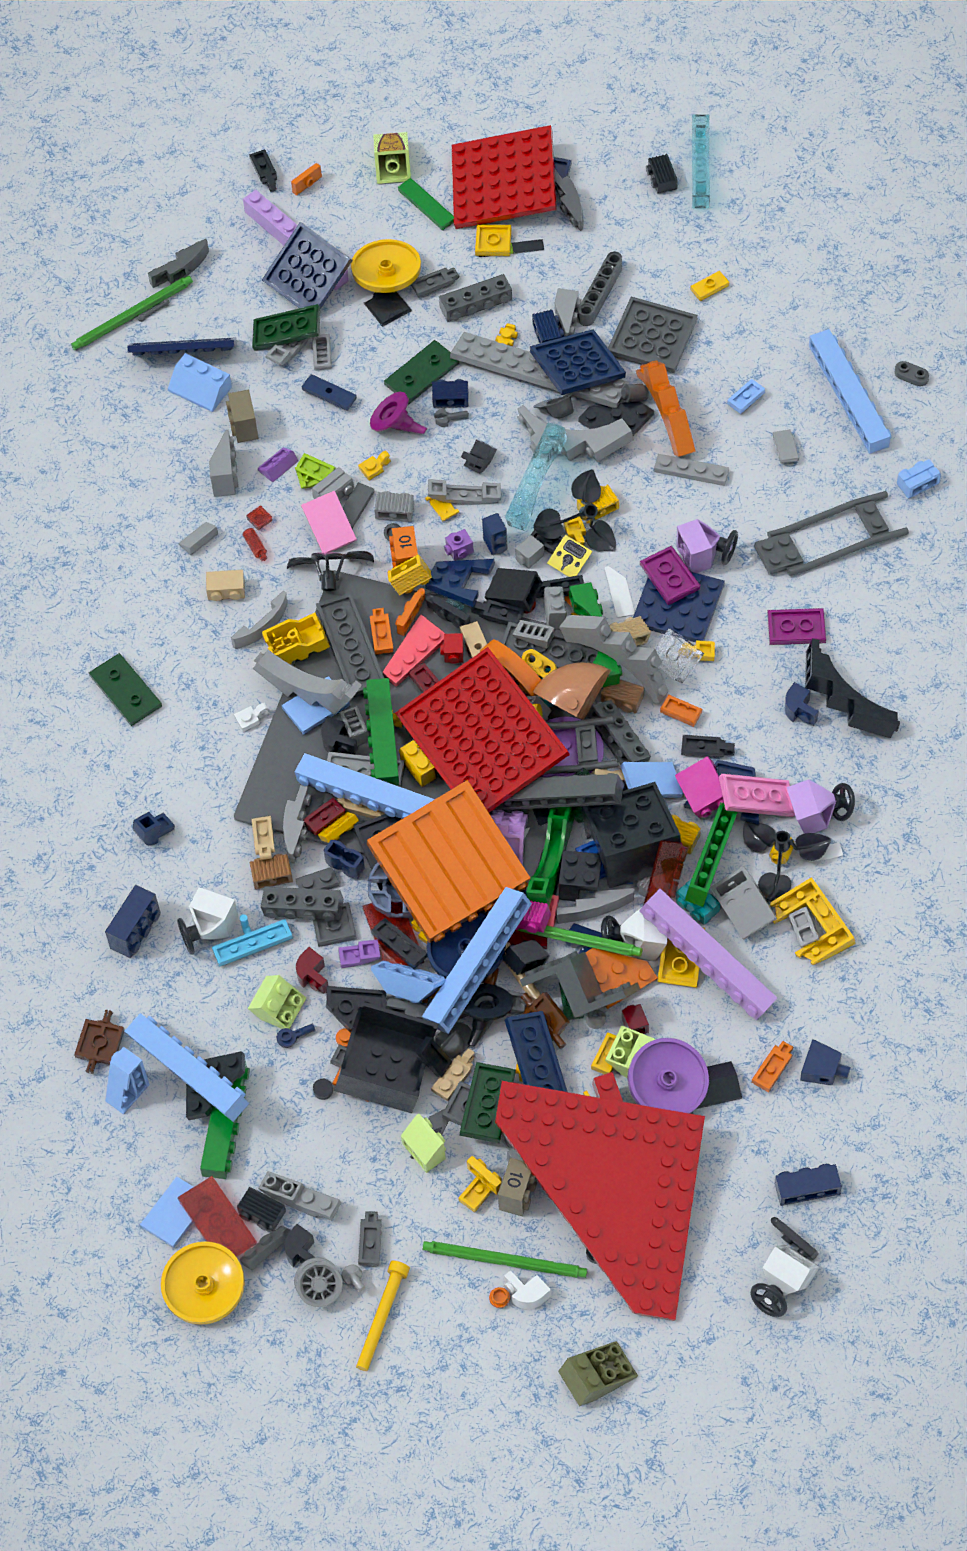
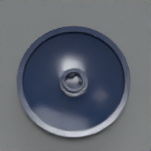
(446, 952)

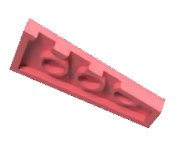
(416, 647)

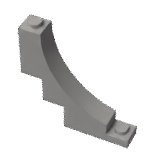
(288, 679)

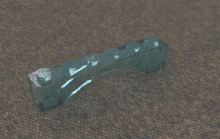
(700, 161)
(526, 494)

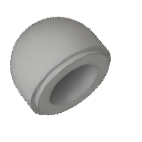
(593, 1021)

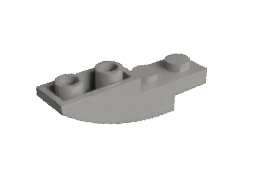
(293, 823)
(299, 1197)

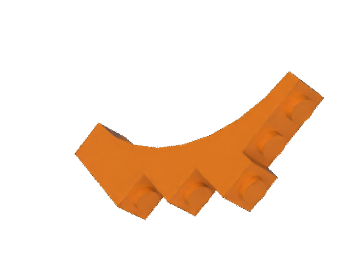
(665, 396)

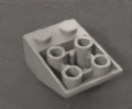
(223, 467)
(743, 902)

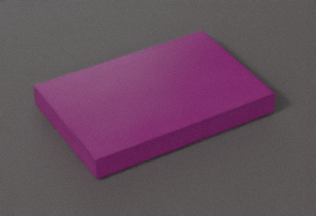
(669, 575)
(796, 626)

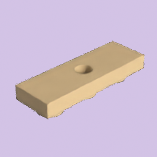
(473, 638)

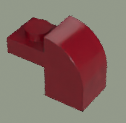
(308, 969)

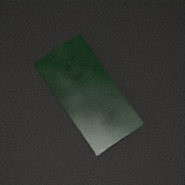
(286, 327)
(421, 370)
(125, 689)
(483, 1102)

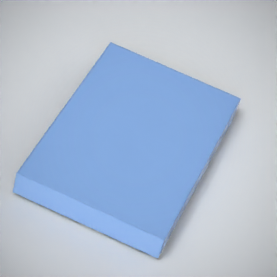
(307, 716)
(647, 772)
(167, 1217)

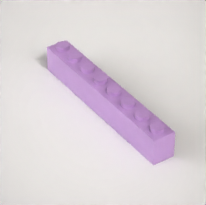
(274, 221)
(708, 954)

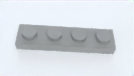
(691, 469)

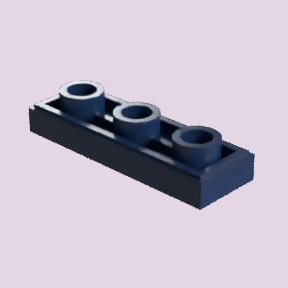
(329, 392)

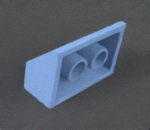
(199, 382)

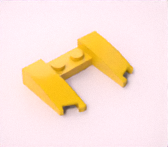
(837, 934)

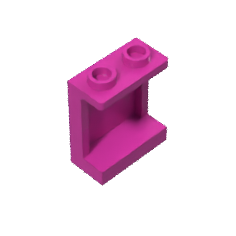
(701, 787)

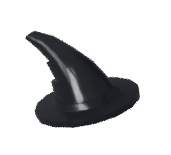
(485, 1006)

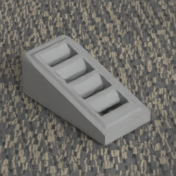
(321, 339)
(544, 642)
(360, 735)

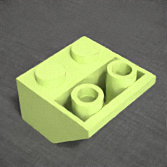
(277, 1002)
(624, 1048)
(424, 1143)

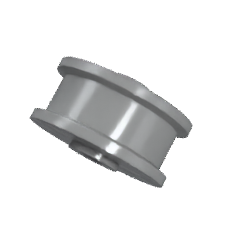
(318, 1282)

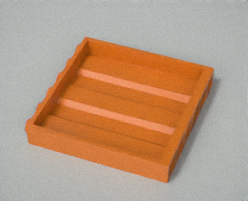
(448, 861)

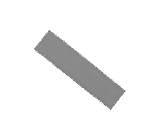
(603, 903)

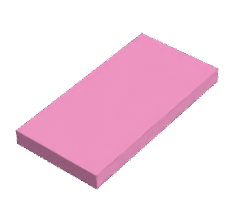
(756, 795)

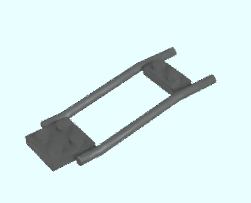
(781, 554)
(586, 745)

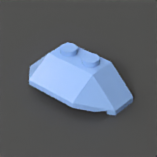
(407, 982)

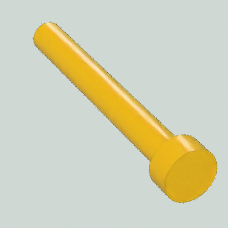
(397, 1272)

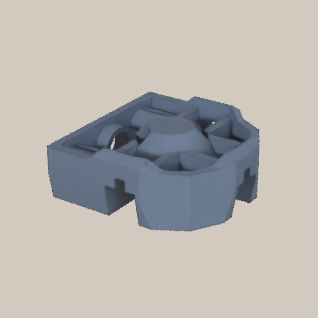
(382, 899)

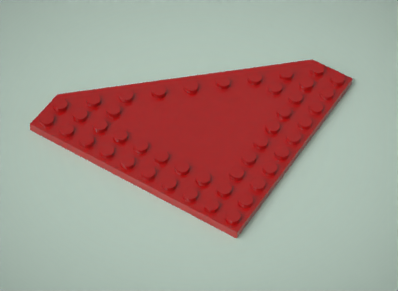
(618, 1180)

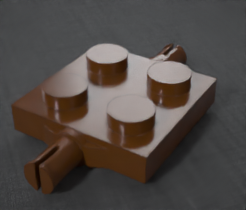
(553, 1015)
(99, 1041)

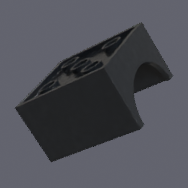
(630, 833)
(383, 1057)

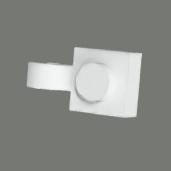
(250, 718)

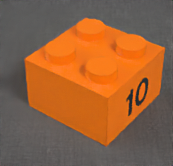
(402, 544)

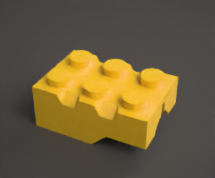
(296, 638)

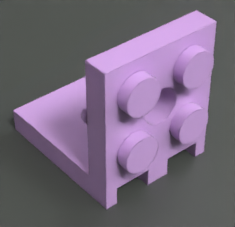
(512, 827)

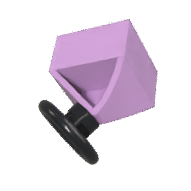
(700, 543)
(816, 805)

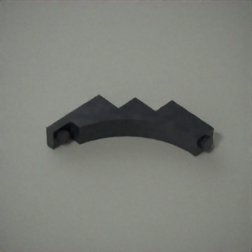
(862, 713)

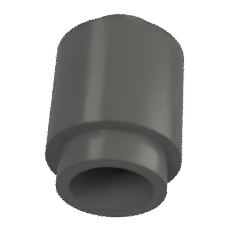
(634, 392)

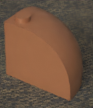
(573, 687)

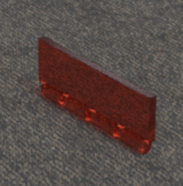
(666, 869)

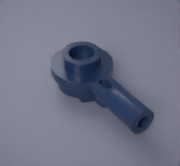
(287, 1037)

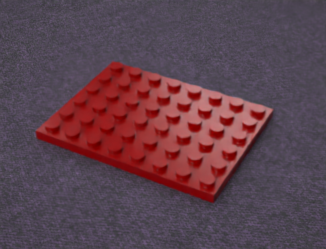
(482, 731)

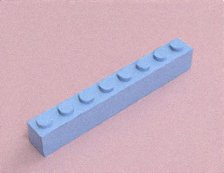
(849, 391)
(358, 787)
(477, 959)
(187, 1067)

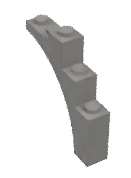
(596, 442)
(640, 661)

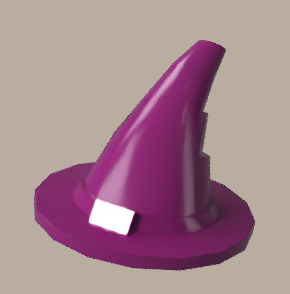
(393, 414)

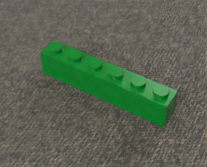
(382, 731)
(710, 856)
(220, 1139)

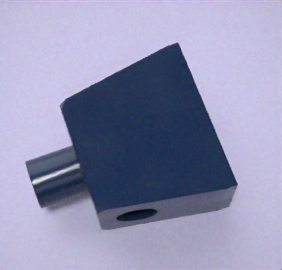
(823, 1064)

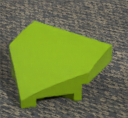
(312, 471)

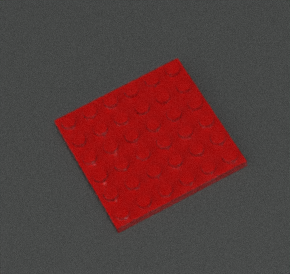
(503, 177)

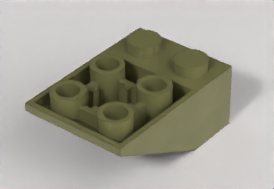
(596, 1372)

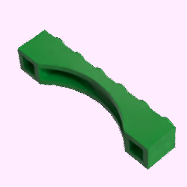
(584, 603)
(558, 832)

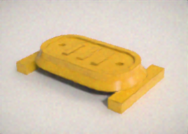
(443, 509)

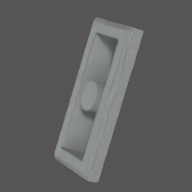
(199, 538)

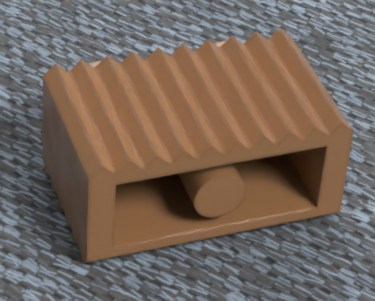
(624, 695)
(271, 871)

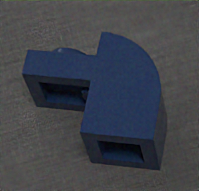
(796, 705)
(151, 828)

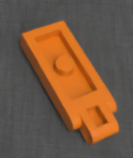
(410, 612)
(381, 632)
(773, 1066)

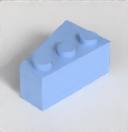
(125, 1080)

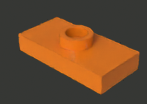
(306, 179)
(681, 710)

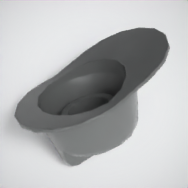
(558, 407)
(456, 1041)

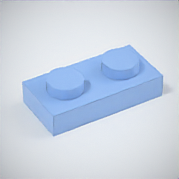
(746, 396)

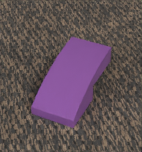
(359, 954)

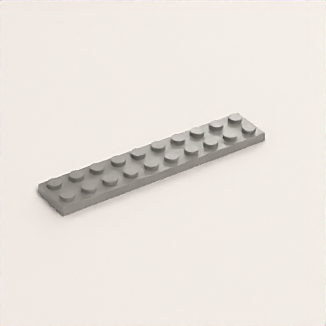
(523, 366)

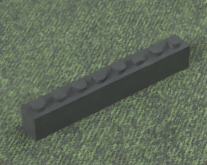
(567, 792)

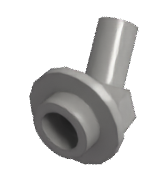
(351, 1275)

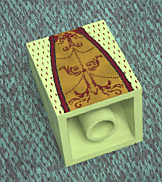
(391, 157)

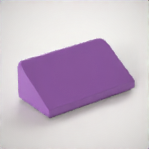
(278, 464)

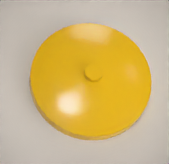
(386, 265)
(202, 1283)

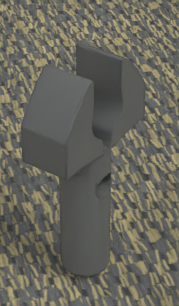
(448, 416)

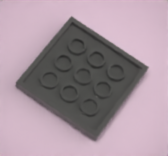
(652, 333)

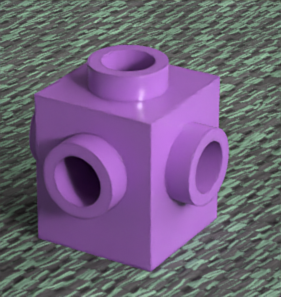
(458, 545)

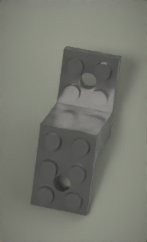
(579, 983)

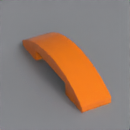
(515, 666)

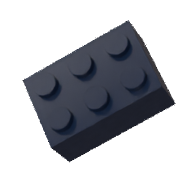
(133, 921)

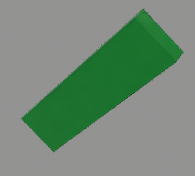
(426, 204)

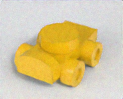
(507, 334)

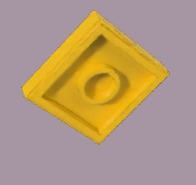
(493, 240)

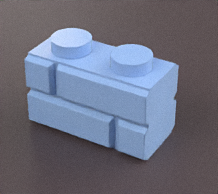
(918, 478)

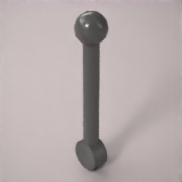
(141, 317)

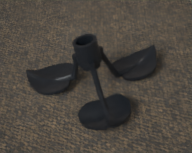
(584, 487)
(328, 578)
(759, 836)

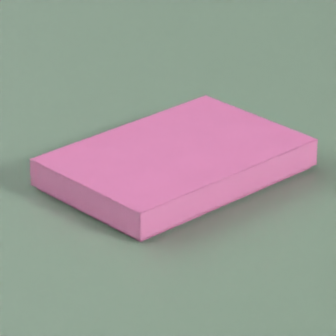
(328, 522)

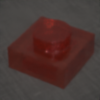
(259, 517)

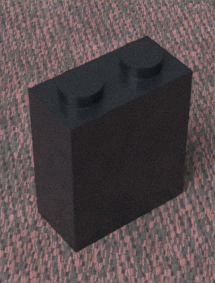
(514, 587)

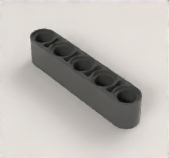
(600, 288)

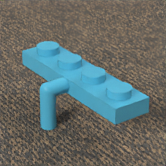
(252, 941)

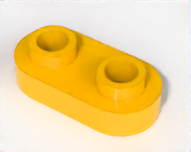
(540, 662)

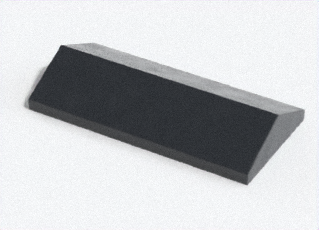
(722, 1085)

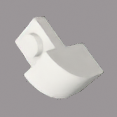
(529, 1295)

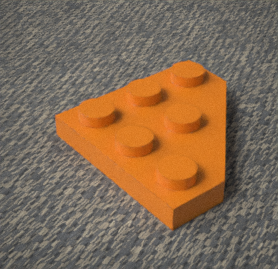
(616, 969)

